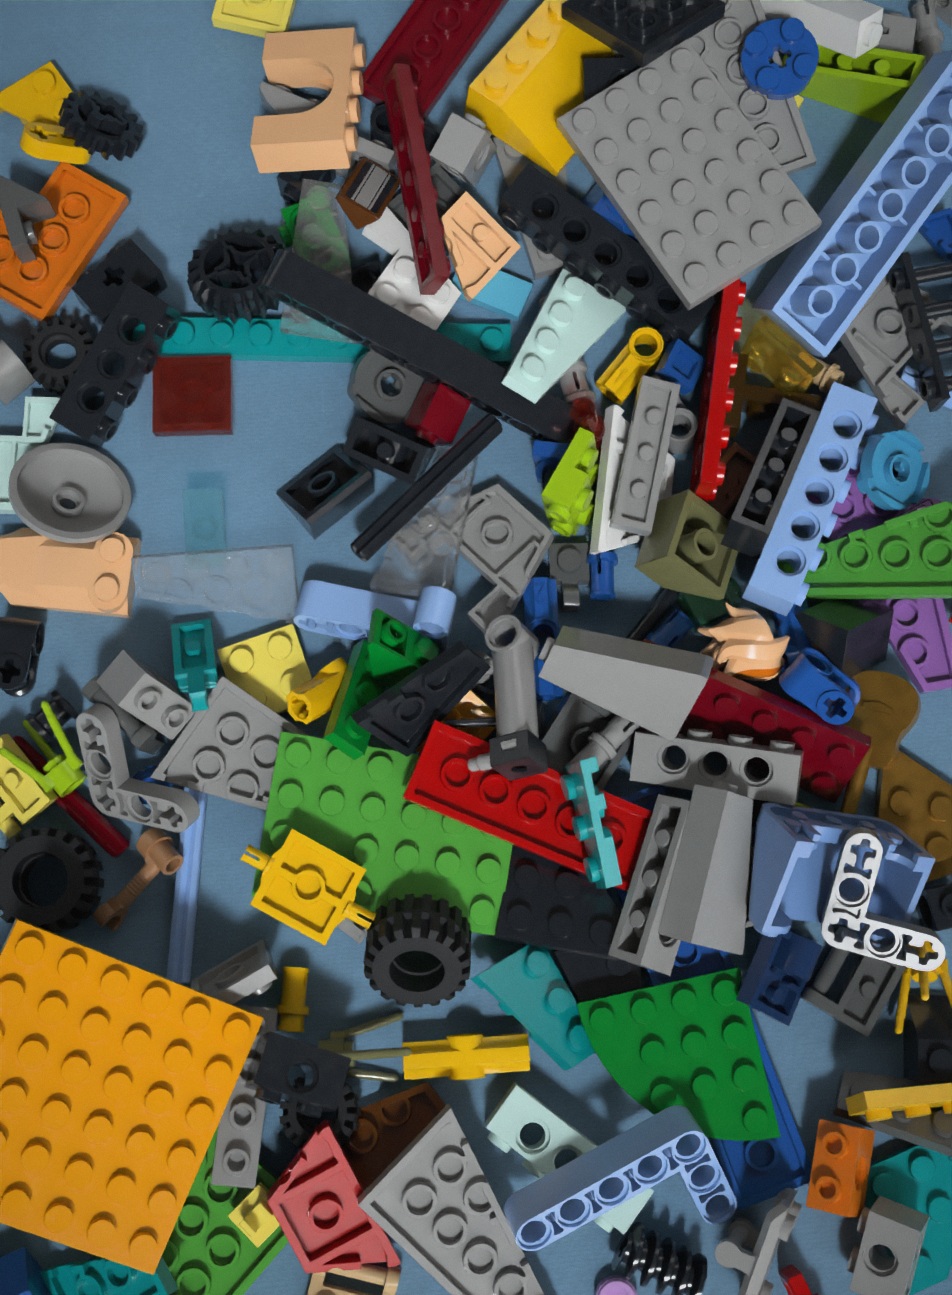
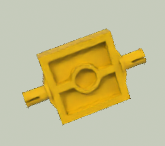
(308, 887)

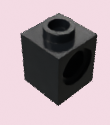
(935, 907)

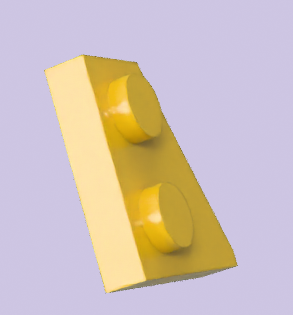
(36, 96)

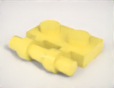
(19, 791)

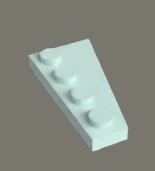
(562, 332)

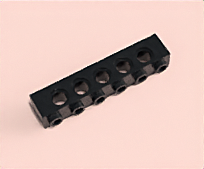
(598, 236)

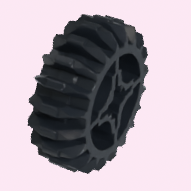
(229, 274)

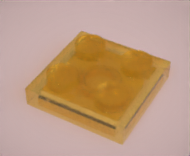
(780, 358)

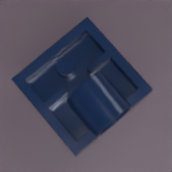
(779, 975)

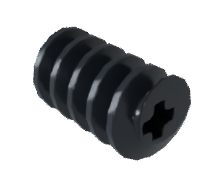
(660, 1261)

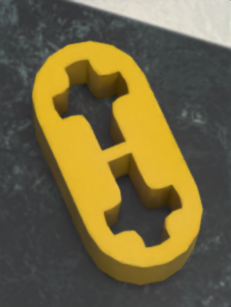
(50, 143)

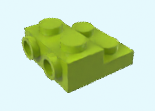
(569, 491)

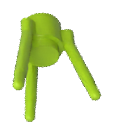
(61, 772)

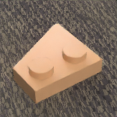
(475, 244)

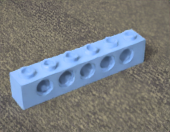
(843, 410)

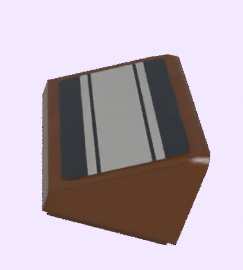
(367, 192)

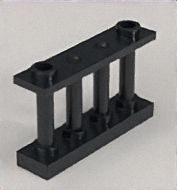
(904, 281)

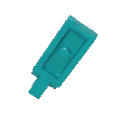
(194, 660)

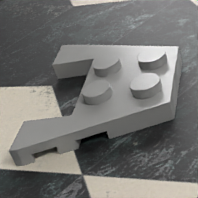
(882, 346)
(504, 547)

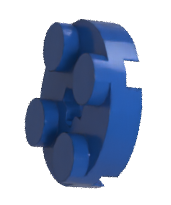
(789, 38)

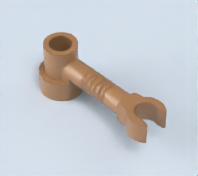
(159, 856)

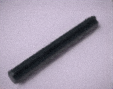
(426, 487)

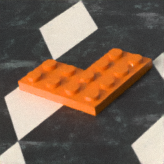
(66, 244)

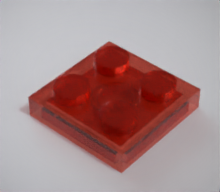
(193, 396)

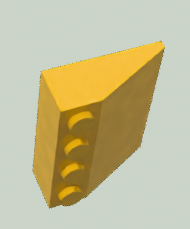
(534, 84)

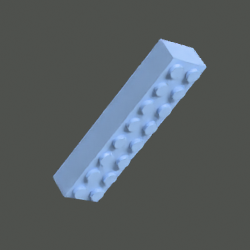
(868, 217)

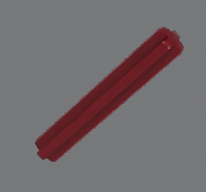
(81, 810)

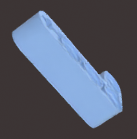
(348, 611)

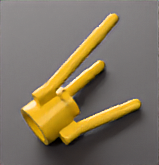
(923, 979)

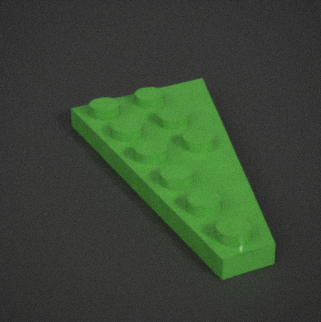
(891, 561)

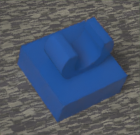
(680, 365)
(547, 457)

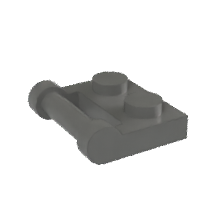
(140, 733)
(862, 994)

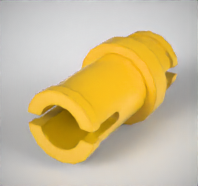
(293, 1000)

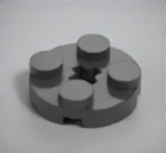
(367, 391)

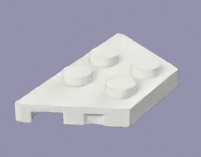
(611, 458)

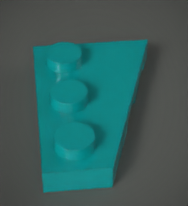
(589, 805)

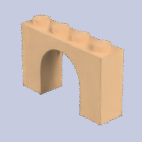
(325, 134)

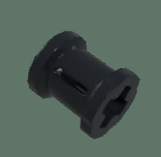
(62, 709)

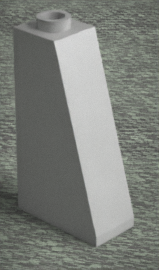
(627, 676)
(711, 871)

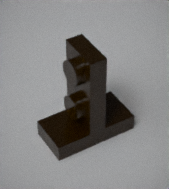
(759, 401)

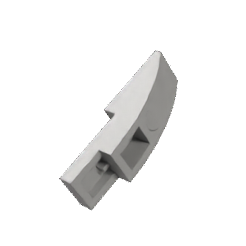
(281, 100)

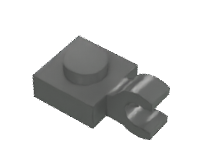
(570, 569)

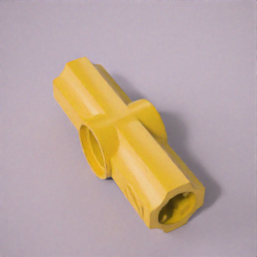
(466, 1056)

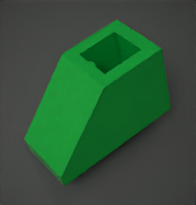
(396, 649)

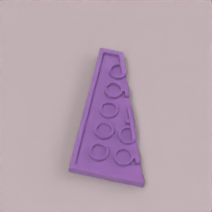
(919, 626)

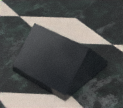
(327, 491)
(849, 632)

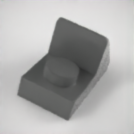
(20, 210)

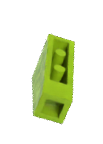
(863, 85)

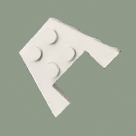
(399, 281)

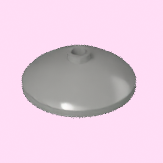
(74, 479)

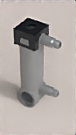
(517, 745)

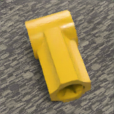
(629, 366)
(318, 694)

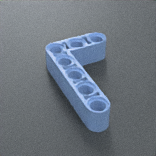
(619, 1171)

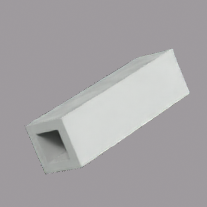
(840, 25)

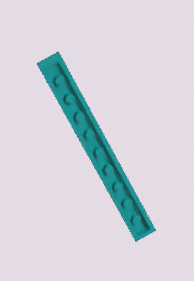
(265, 342)

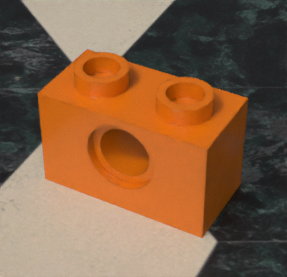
(840, 1168)

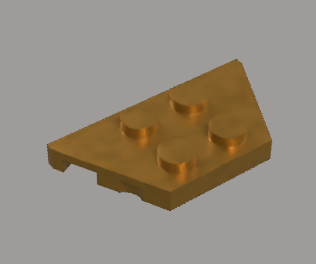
(920, 807)

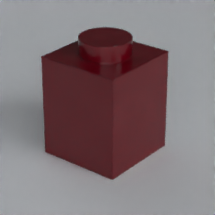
(437, 414)

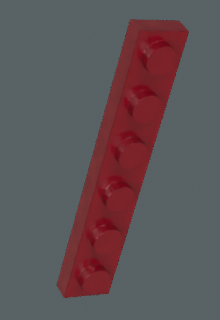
(415, 180)

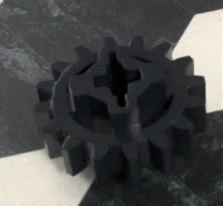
(100, 125)

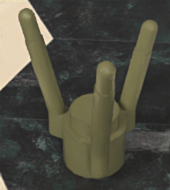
(339, 1045)

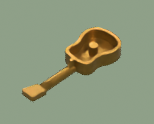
(886, 713)

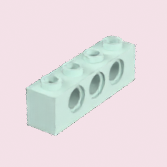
(520, 1108)

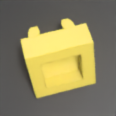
(255, 1216)

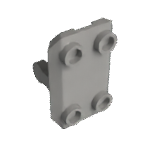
(741, 1233)

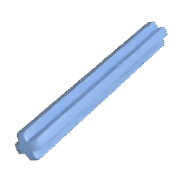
(186, 896)

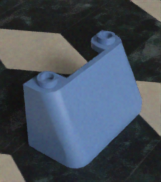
(797, 861)

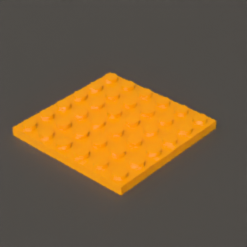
(106, 1094)

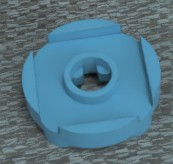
(877, 475)

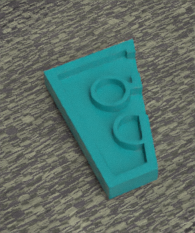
(539, 998)
(107, 1278)

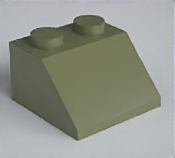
(686, 548)

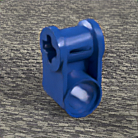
(818, 686)

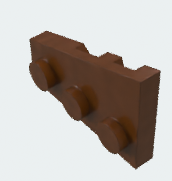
(388, 1129)

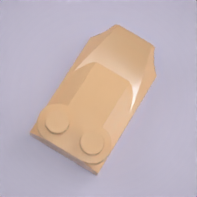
(68, 575)

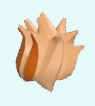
(745, 646)

